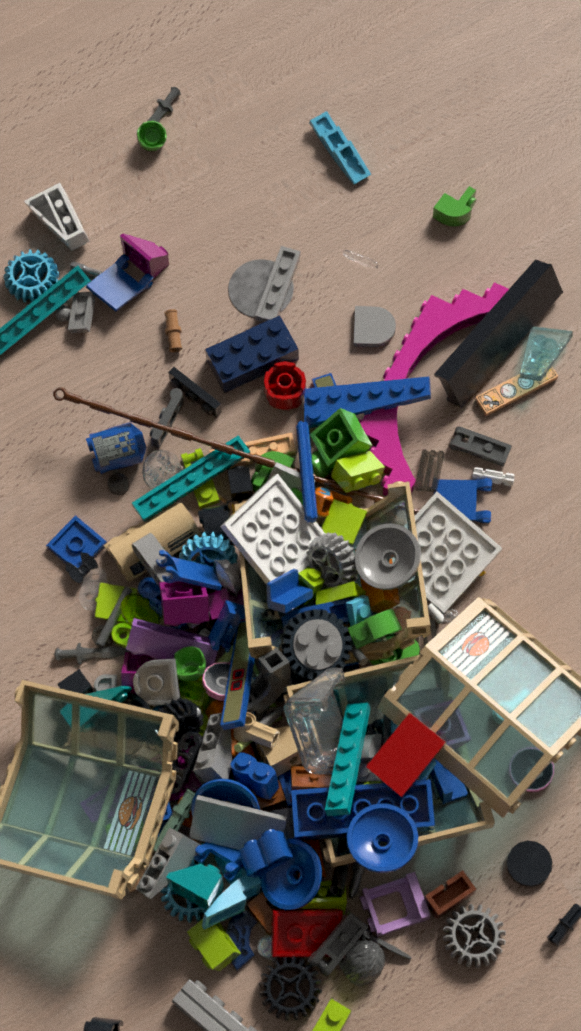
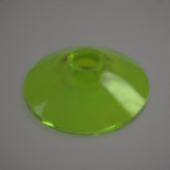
(137, 607)

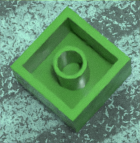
(340, 437)

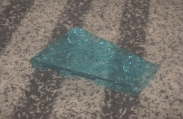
(542, 351)

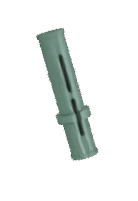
(180, 813)

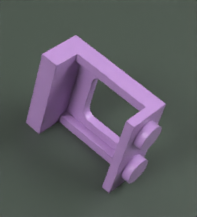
(413, 900)

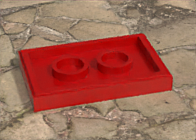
(406, 754)
(301, 930)

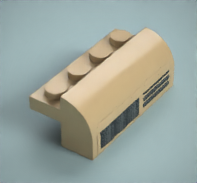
(170, 527)

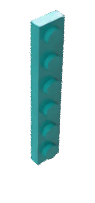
(42, 307)
(187, 480)
(347, 759)

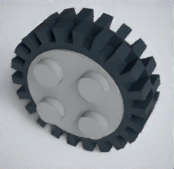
(315, 643)

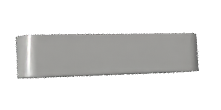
(147, 551)

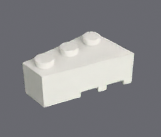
(58, 215)

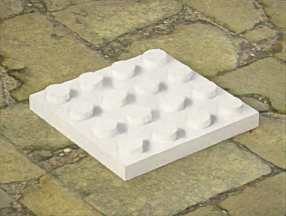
(272, 530)
(451, 551)

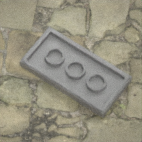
(231, 823)

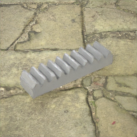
(278, 284)

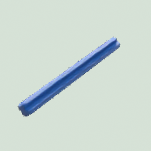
(306, 472)

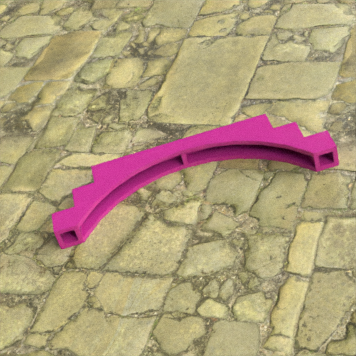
(435, 323)

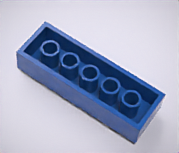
(313, 823)

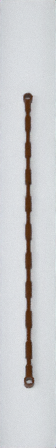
(190, 437)

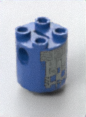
(117, 447)

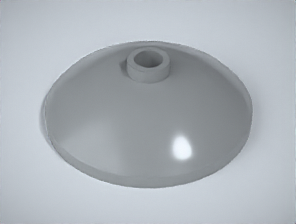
(379, 547)

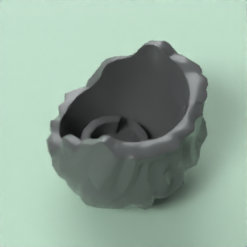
(363, 962)

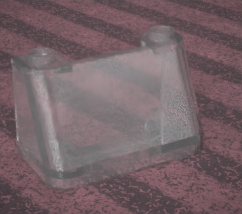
(317, 721)

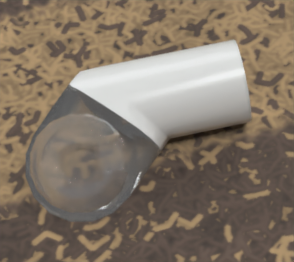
(439, 616)

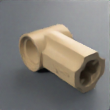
(256, 732)

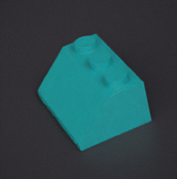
(197, 884)

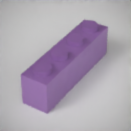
(163, 641)

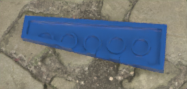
(363, 397)

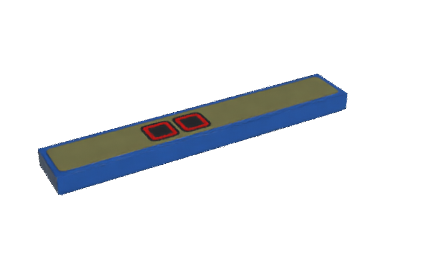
(238, 681)

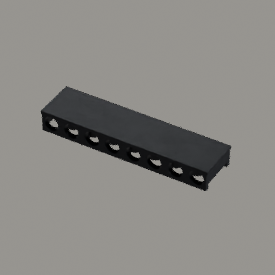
(499, 332)

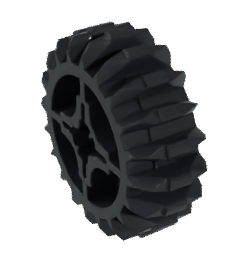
(187, 715)
(282, 997)

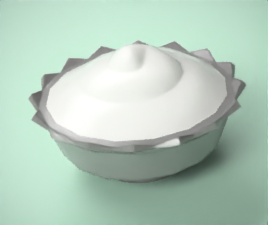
(229, 576)

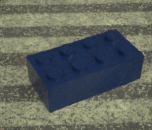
(251, 353)

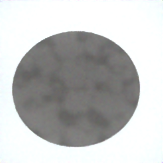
(249, 283)

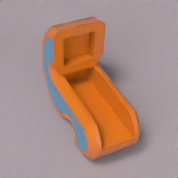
(325, 498)

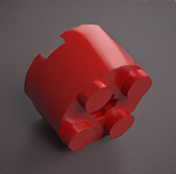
(285, 396)

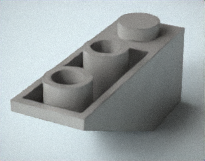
(215, 751)
(172, 855)

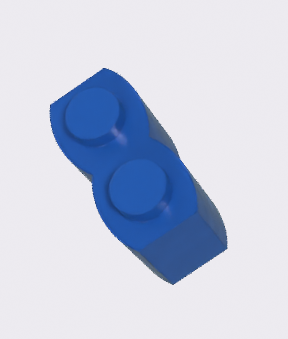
(254, 775)
(265, 853)

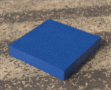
(74, 539)

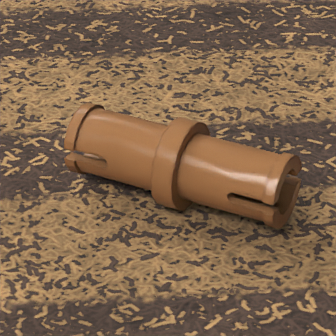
(173, 330)

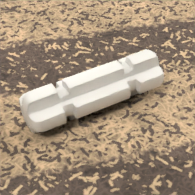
(496, 476)

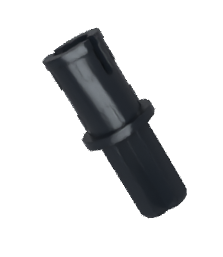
(565, 925)

